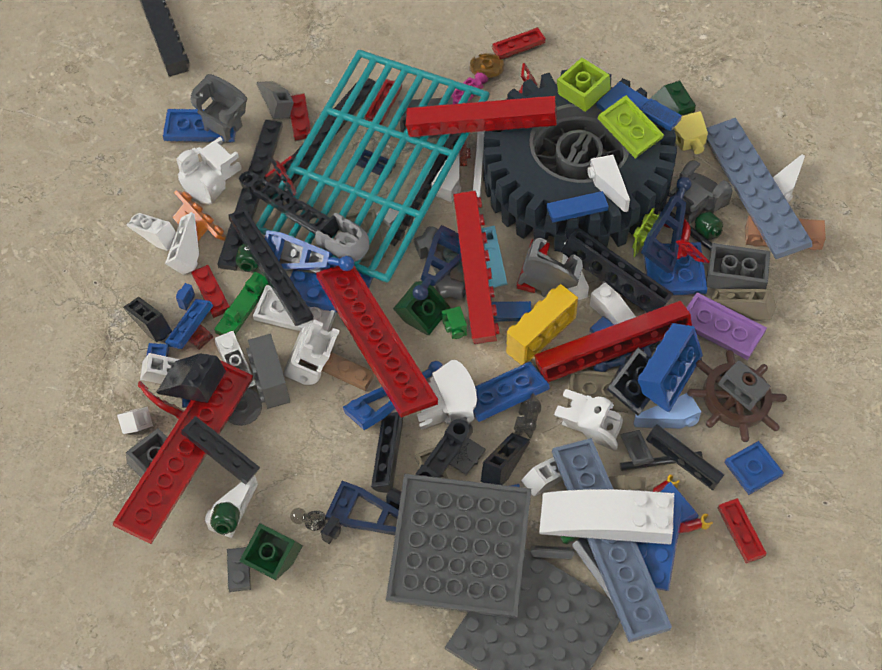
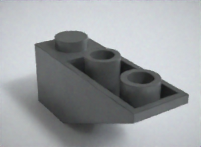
(276, 98)

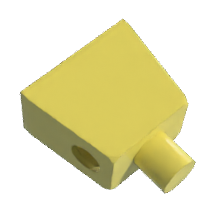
(691, 132)

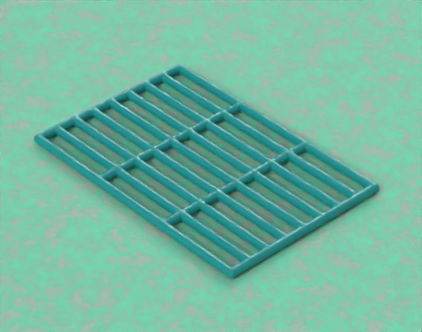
(388, 132)

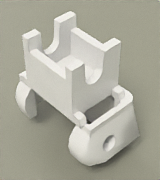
(206, 178)
(314, 347)
(454, 393)
(589, 419)

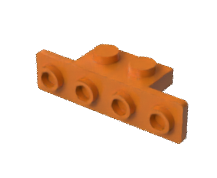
(203, 221)

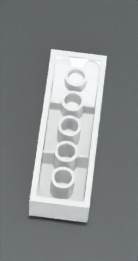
(609, 515)

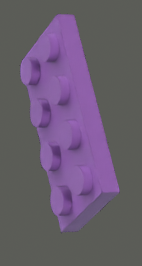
(725, 326)

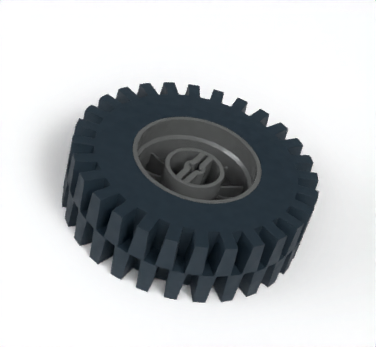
(525, 180)

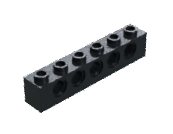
(616, 272)

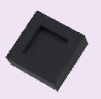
(331, 530)

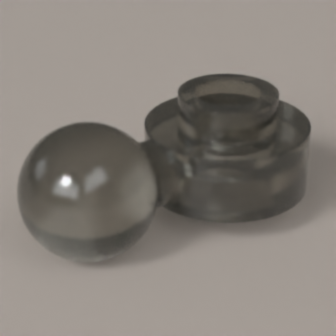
(313, 520)

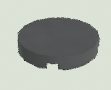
(247, 409)

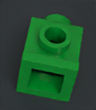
(454, 322)

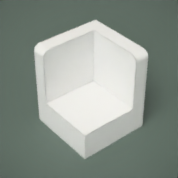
(135, 420)

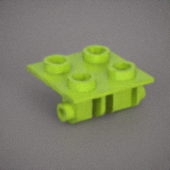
(641, 232)

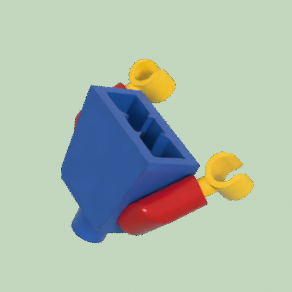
(689, 518)

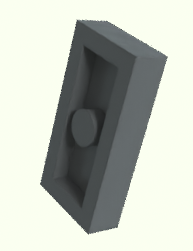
(237, 572)

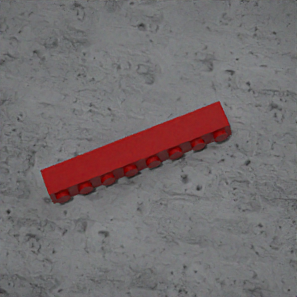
(481, 116)
(475, 267)
(610, 342)

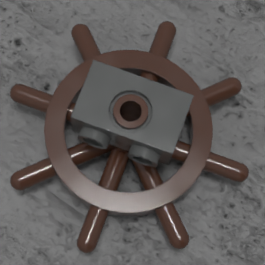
(742, 389)

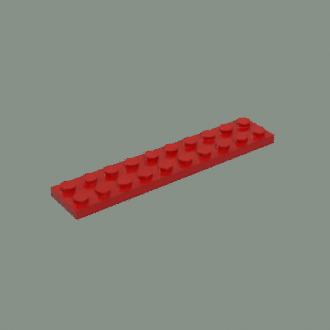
(377, 341)
(178, 460)

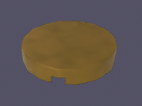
(487, 64)

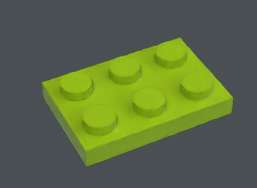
(630, 126)

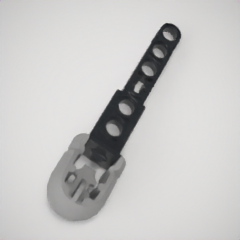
(350, 242)

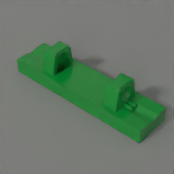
(243, 305)

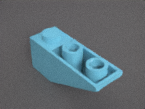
(495, 263)

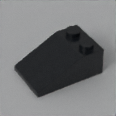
(193, 378)
(625, 382)

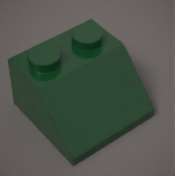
(675, 98)
(422, 314)
(270, 552)

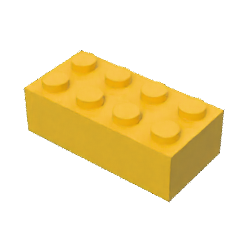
(541, 324)

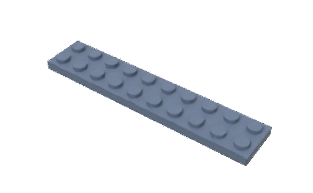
(757, 189)
(617, 560)

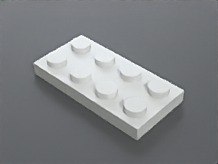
(272, 312)

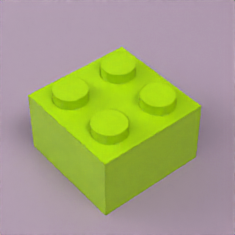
(583, 84)

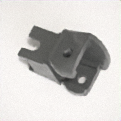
(226, 108)
(703, 194)
(547, 273)

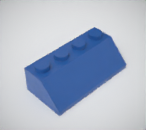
(671, 366)

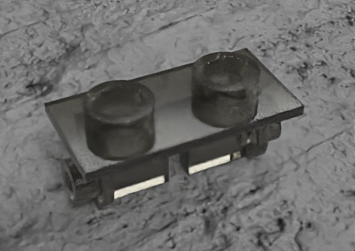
(527, 423)

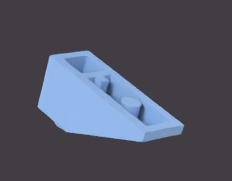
(683, 413)

